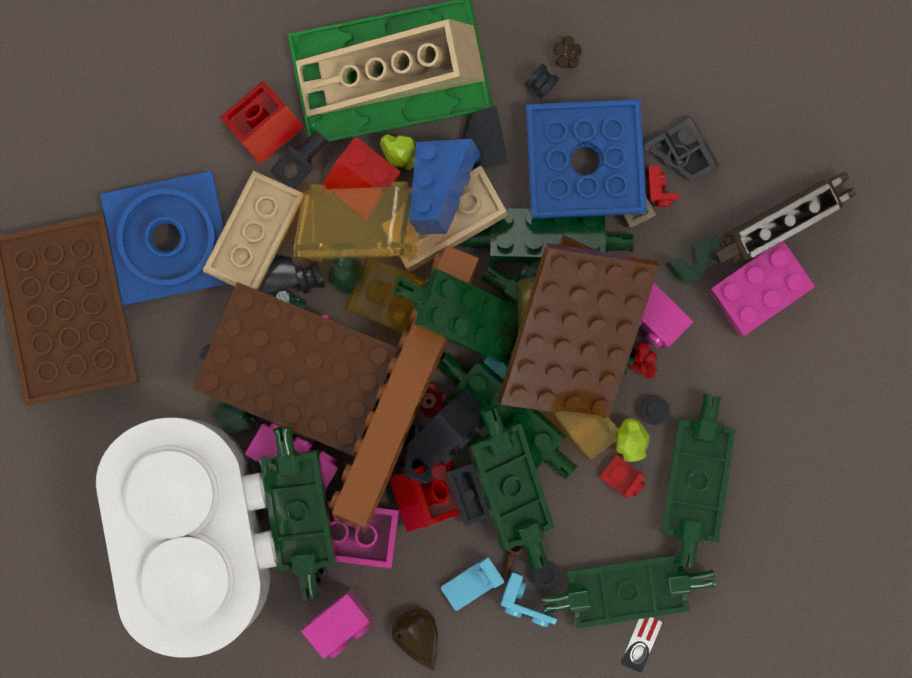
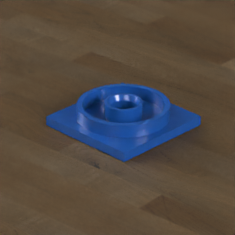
(609, 130)
(134, 215)

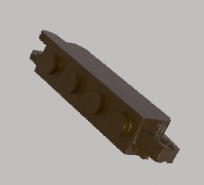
(783, 220)

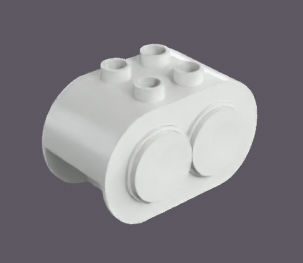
(184, 535)

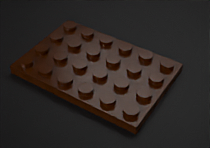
(65, 310)
(578, 331)
(294, 368)

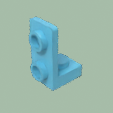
(472, 583)
(515, 589)

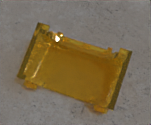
(355, 223)

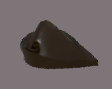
(418, 636)

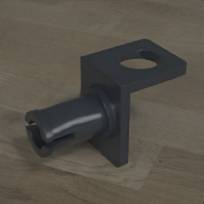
(302, 157)
(411, 461)

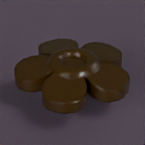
(567, 52)

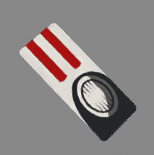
(641, 643)

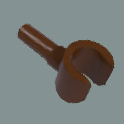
(510, 559)

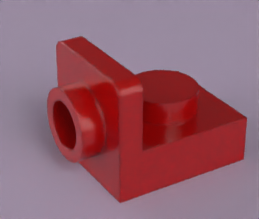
(655, 184)
(623, 477)

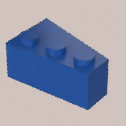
(438, 181)

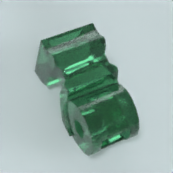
(700, 255)

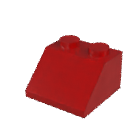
(261, 122)
(361, 168)
(425, 503)

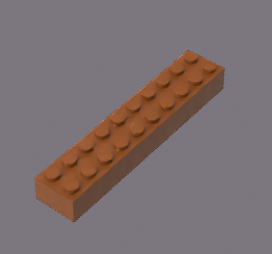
(396, 409)

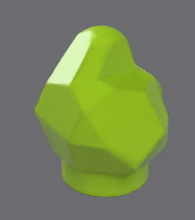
(399, 150)
(632, 440)

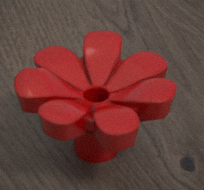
(644, 360)
(434, 405)

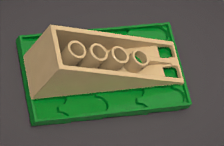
(391, 71)

